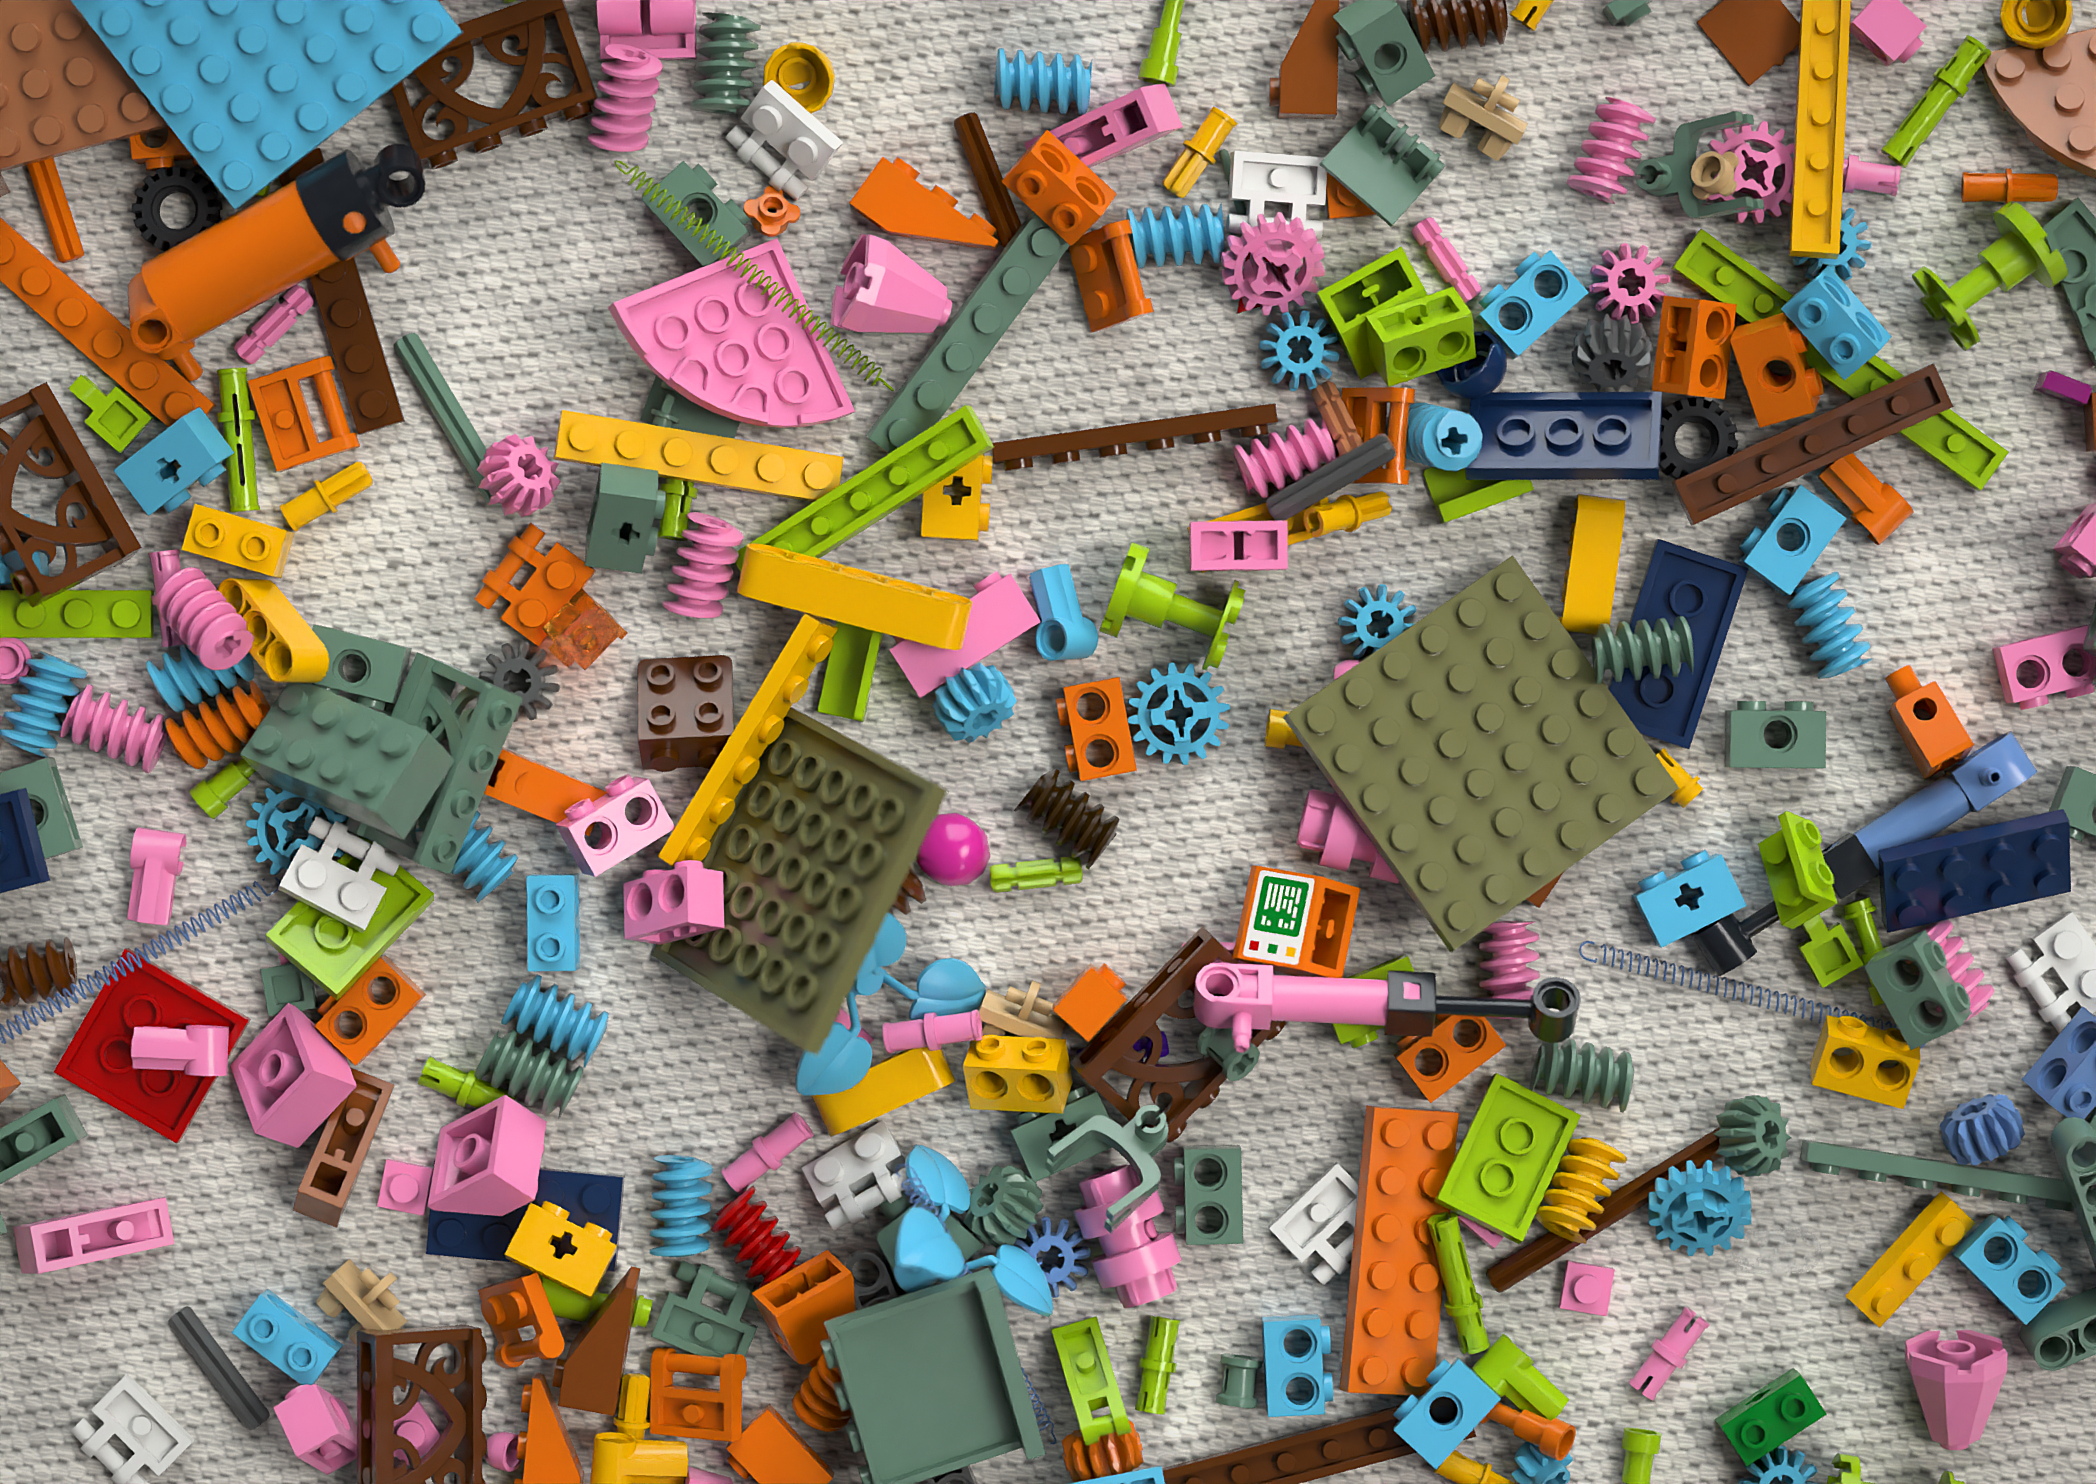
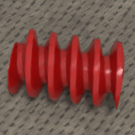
(756, 1238)

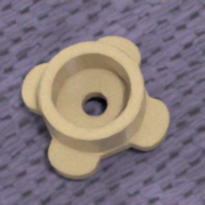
(1705, 170)

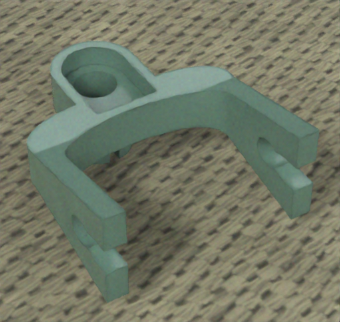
(1677, 169)
(1132, 1143)

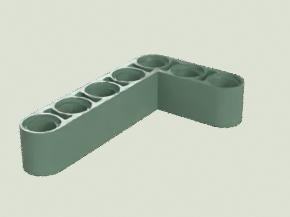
(2068, 1318)

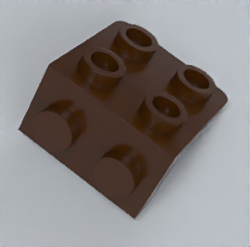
(684, 711)

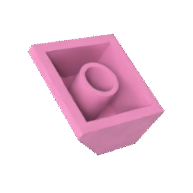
(291, 1078)
(488, 1160)

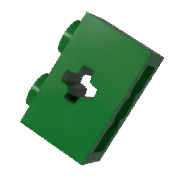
(1770, 1416)

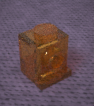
(582, 630)

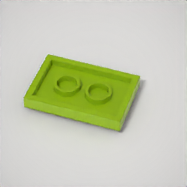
(337, 953)
(1507, 1158)

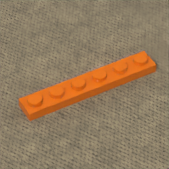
(95, 330)

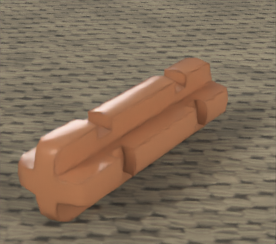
(1336, 417)

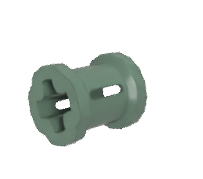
(1220, 1046)
(1239, 1380)

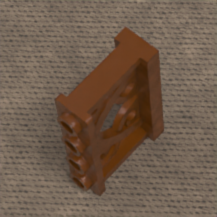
(527, 23)
(102, 517)
(1115, 1042)
(376, 1412)

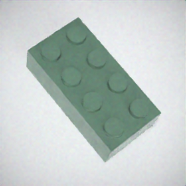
(348, 758)

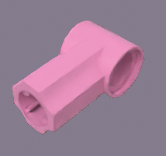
(155, 868)
(196, 1050)

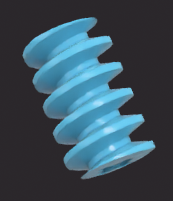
(1042, 82)
(1176, 235)
(1442, 437)
(1829, 626)
(191, 676)
(42, 703)
(482, 860)
(556, 1019)
(682, 1206)

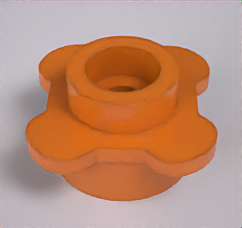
(771, 223)

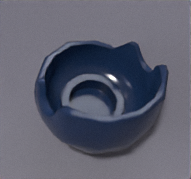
(1479, 375)

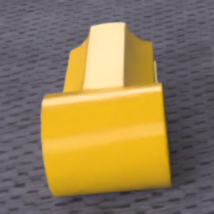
(625, 1460)

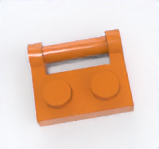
(1109, 276)
(1369, 413)
(288, 419)
(517, 1305)
(695, 1410)

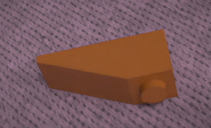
(1310, 68)
(342, 1150)
(598, 1354)

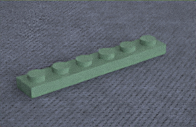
(970, 334)
(1923, 1172)

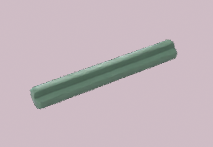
(443, 405)

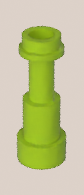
(1160, 63)
(215, 793)
(1860, 912)
(1639, 1454)

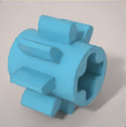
(1539, 1468)

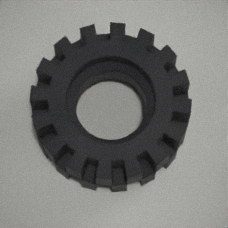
(157, 189)
(1703, 412)

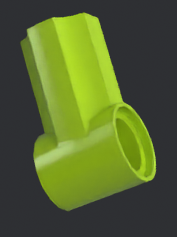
(1513, 1375)

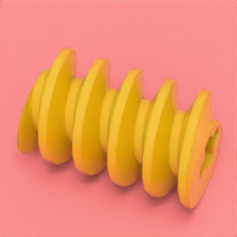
(1578, 1186)

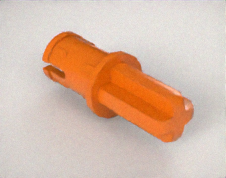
(2008, 187)

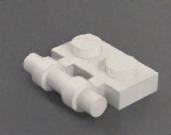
(791, 132)
(1276, 180)
(333, 887)
(2072, 957)
(853, 1167)
(1316, 1217)
(140, 1425)

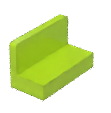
(1458, 497)
(850, 672)

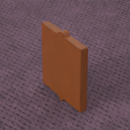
(1752, 34)

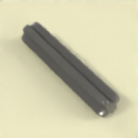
(1331, 477)
(218, 1368)

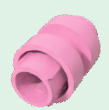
(1336, 834)
(1134, 1254)

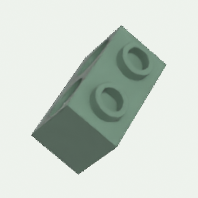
(1906, 993)
(1223, 1194)

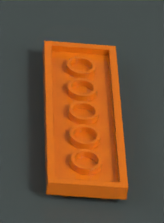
(1394, 1259)

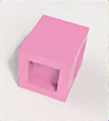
(1888, 30)

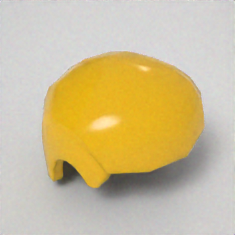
(2046, 21)
(798, 64)

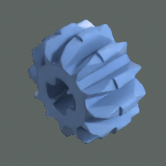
(1982, 1129)
(1044, 1241)

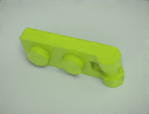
(1090, 1379)

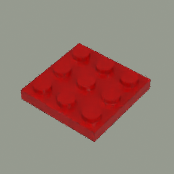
(101, 1048)

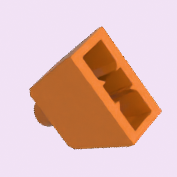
(1933, 742)
(802, 1301)

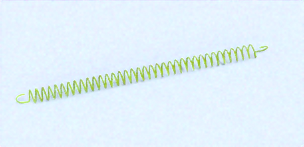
(739, 264)

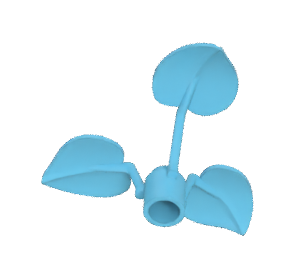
(942, 988)
(929, 1254)

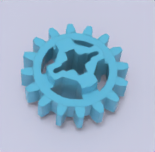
(1200, 710)
(279, 818)
(1699, 1208)

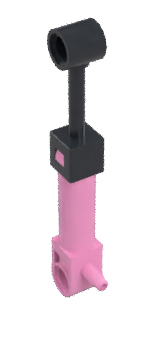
(1401, 1003)

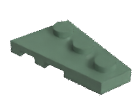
(2074, 236)

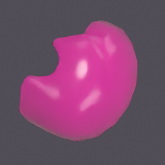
(954, 850)

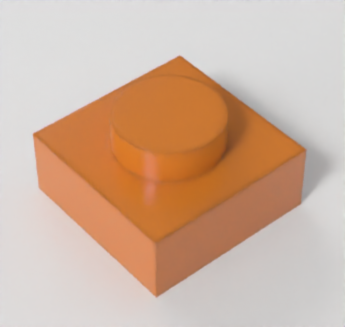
(1342, 202)

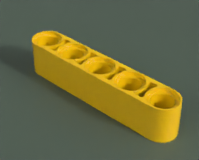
(854, 596)

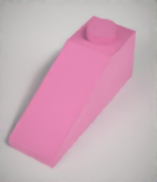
(1119, 125)
(92, 1236)

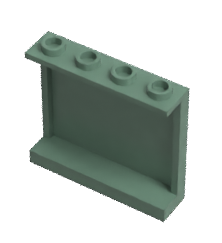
(931, 1382)

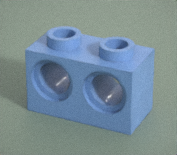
(2068, 1068)

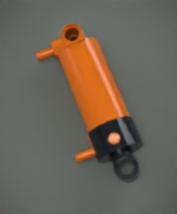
(270, 248)

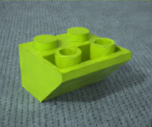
(1366, 291)

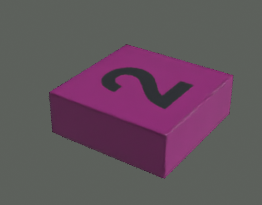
(2063, 388)

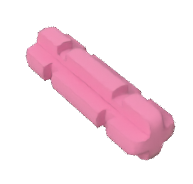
(1445, 259)
(274, 324)

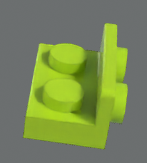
(1797, 870)

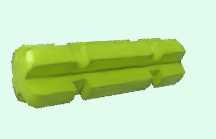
(1035, 874)

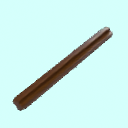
(1616, 1207)

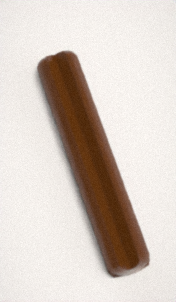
(988, 176)

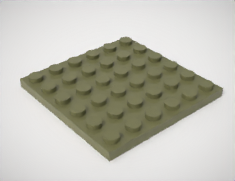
(1481, 753)
(806, 878)

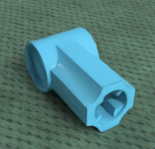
(1062, 628)

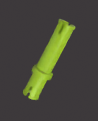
(1941, 94)
(233, 382)
(1463, 1302)

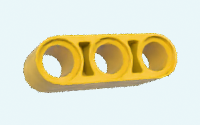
(1593, 563)
(282, 640)
(885, 1088)

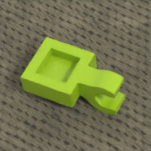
(114, 415)
(1828, 951)

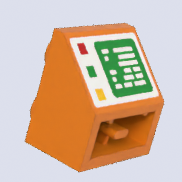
(1296, 923)

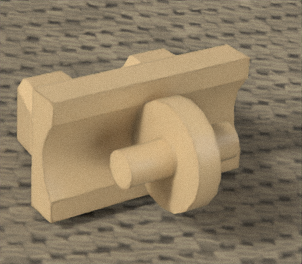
(1465, 105)
(1019, 1014)
(363, 1297)

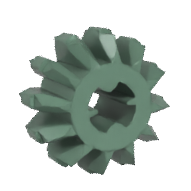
(1752, 1135)
(1003, 1206)

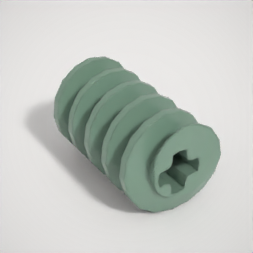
(724, 64)
(1642, 648)
(1584, 1072)
(529, 1073)

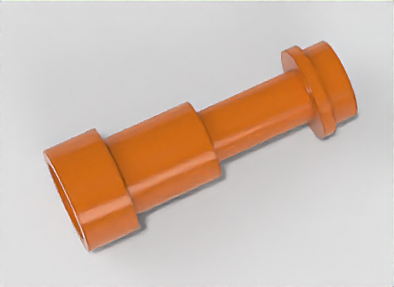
(1552, 1437)

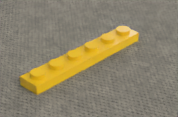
(1820, 129)
(697, 456)
(756, 729)

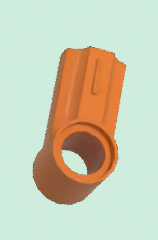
(1869, 501)

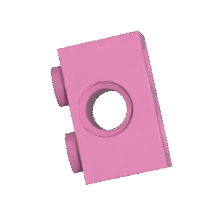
(318, 1427)

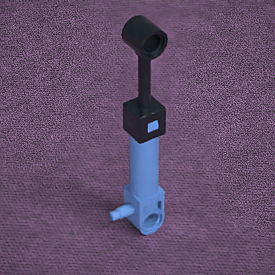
(1854, 857)

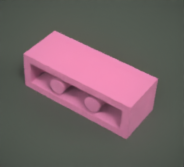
(995, 619)

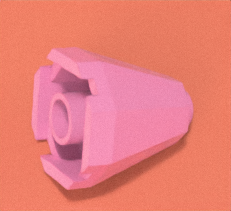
(887, 292)
(1956, 1383)

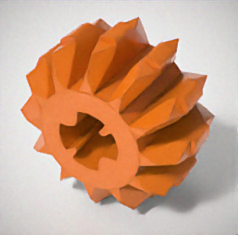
(1102, 1459)

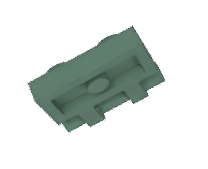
(701, 1328)

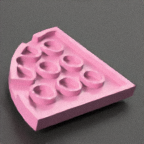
(733, 347)

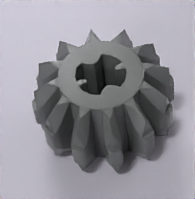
(1612, 353)
(519, 665)

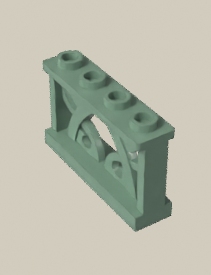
(474, 743)

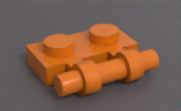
(544, 594)

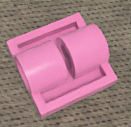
(654, 26)

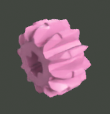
(1638, 270)
(518, 475)

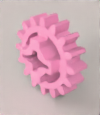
(1768, 162)
(1283, 246)

